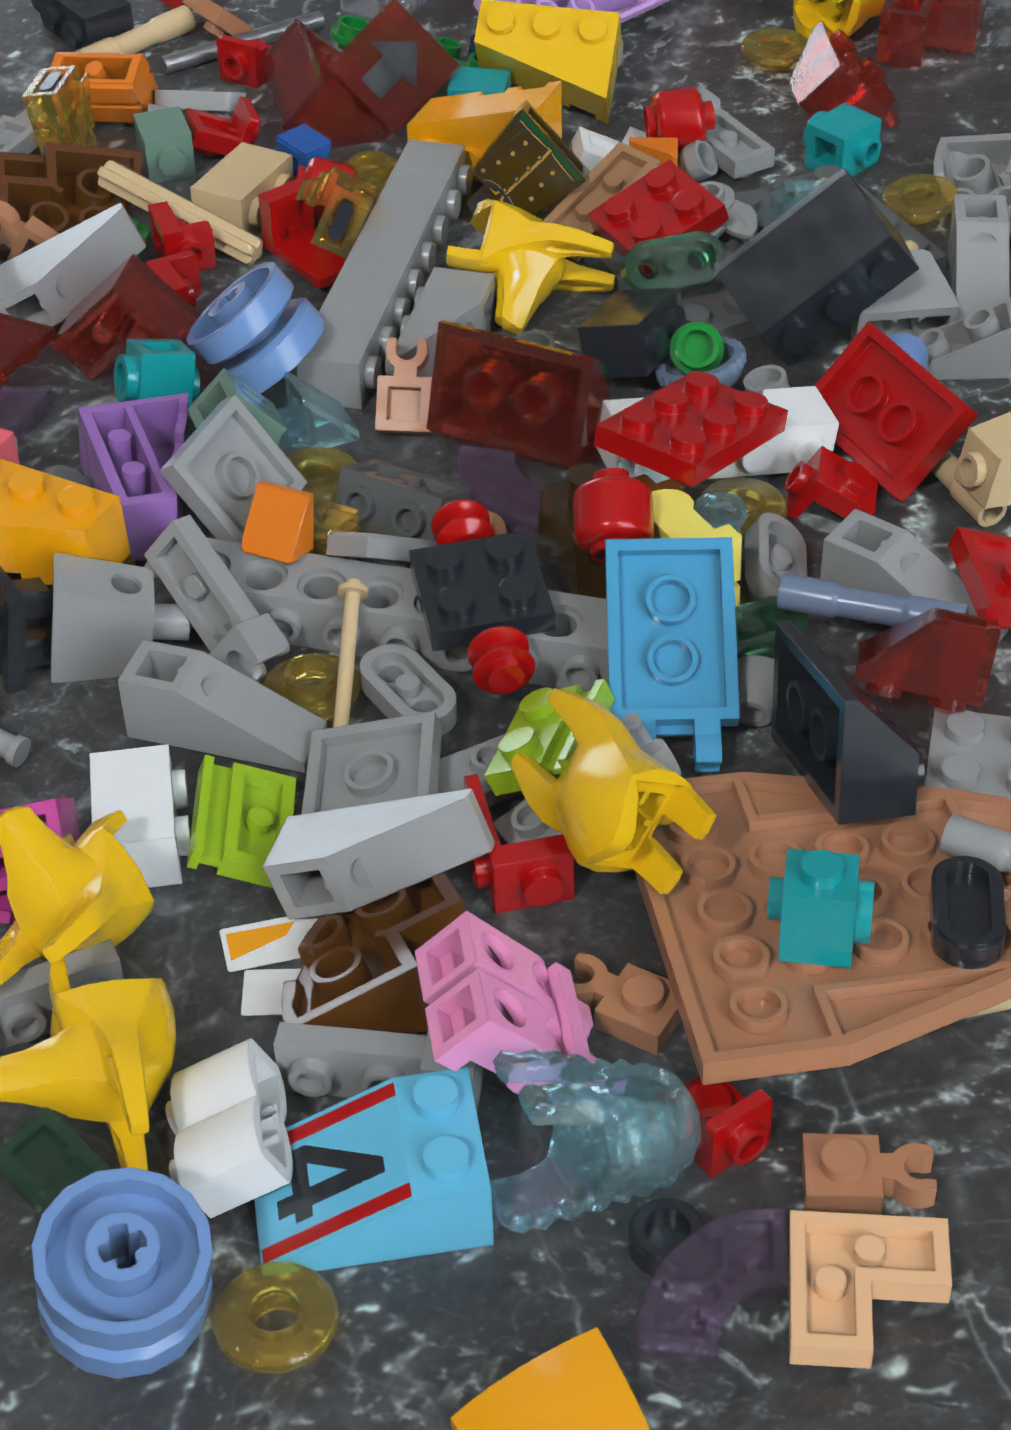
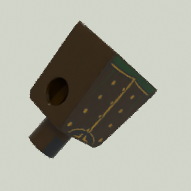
(527, 164)

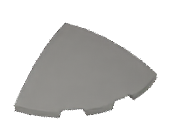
(977, 164)

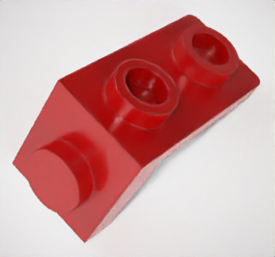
(288, 235)
(523, 871)

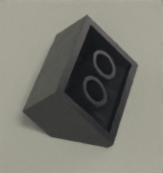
(816, 267)
(839, 735)

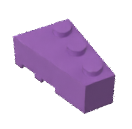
(122, 455)

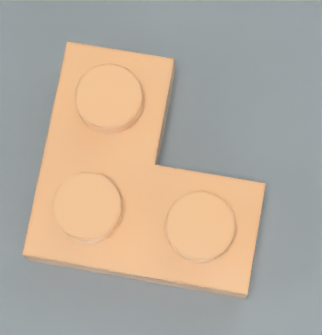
(846, 1262)

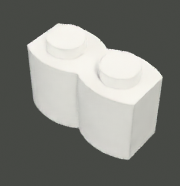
(229, 1128)

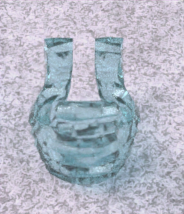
(612, 1138)

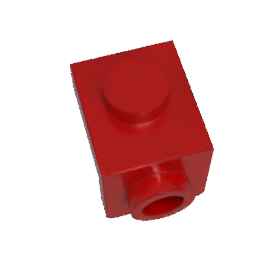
(221, 135)
(831, 483)

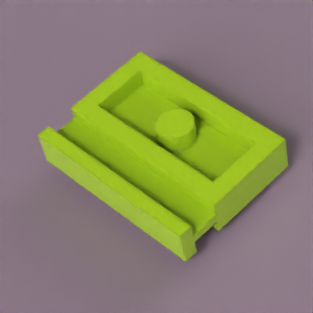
(539, 734)
(238, 818)

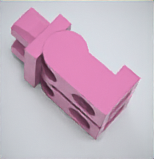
(496, 998)

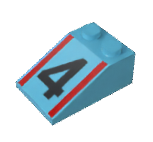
(383, 1178)

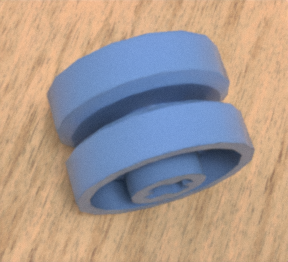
(257, 328)
(123, 1272)

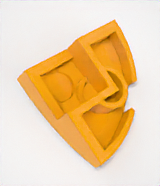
(561, 1389)

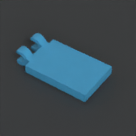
(674, 639)

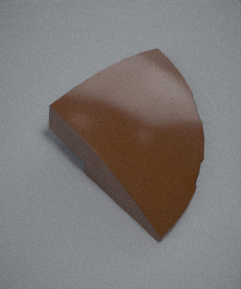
(61, 183)
(364, 963)

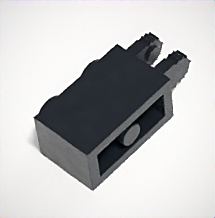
(85, 21)

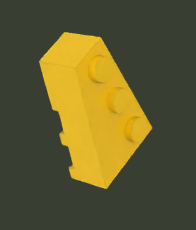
(552, 46)

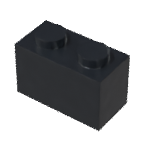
(632, 330)

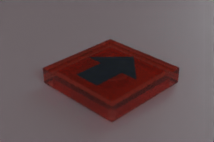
(394, 66)

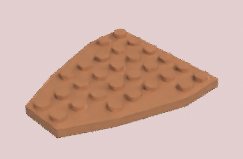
(721, 953)

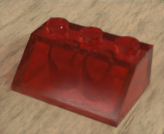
(313, 93)
(516, 395)

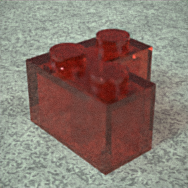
(913, 26)
(123, 307)

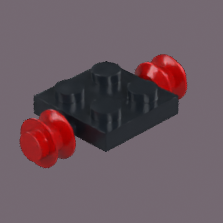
(482, 594)

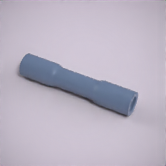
(833, 600)

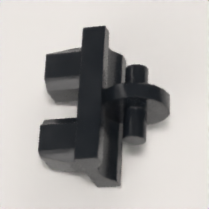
(21, 646)

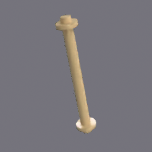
(352, 592)

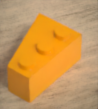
(479, 118)
(55, 516)

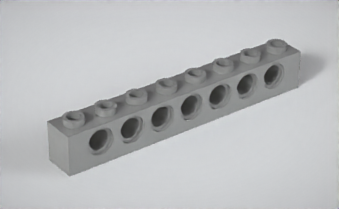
(310, 614)

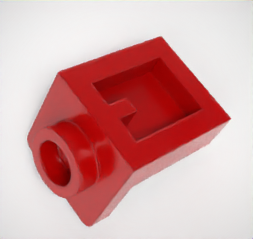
(241, 60)
(176, 236)
(180, 273)
(731, 1125)

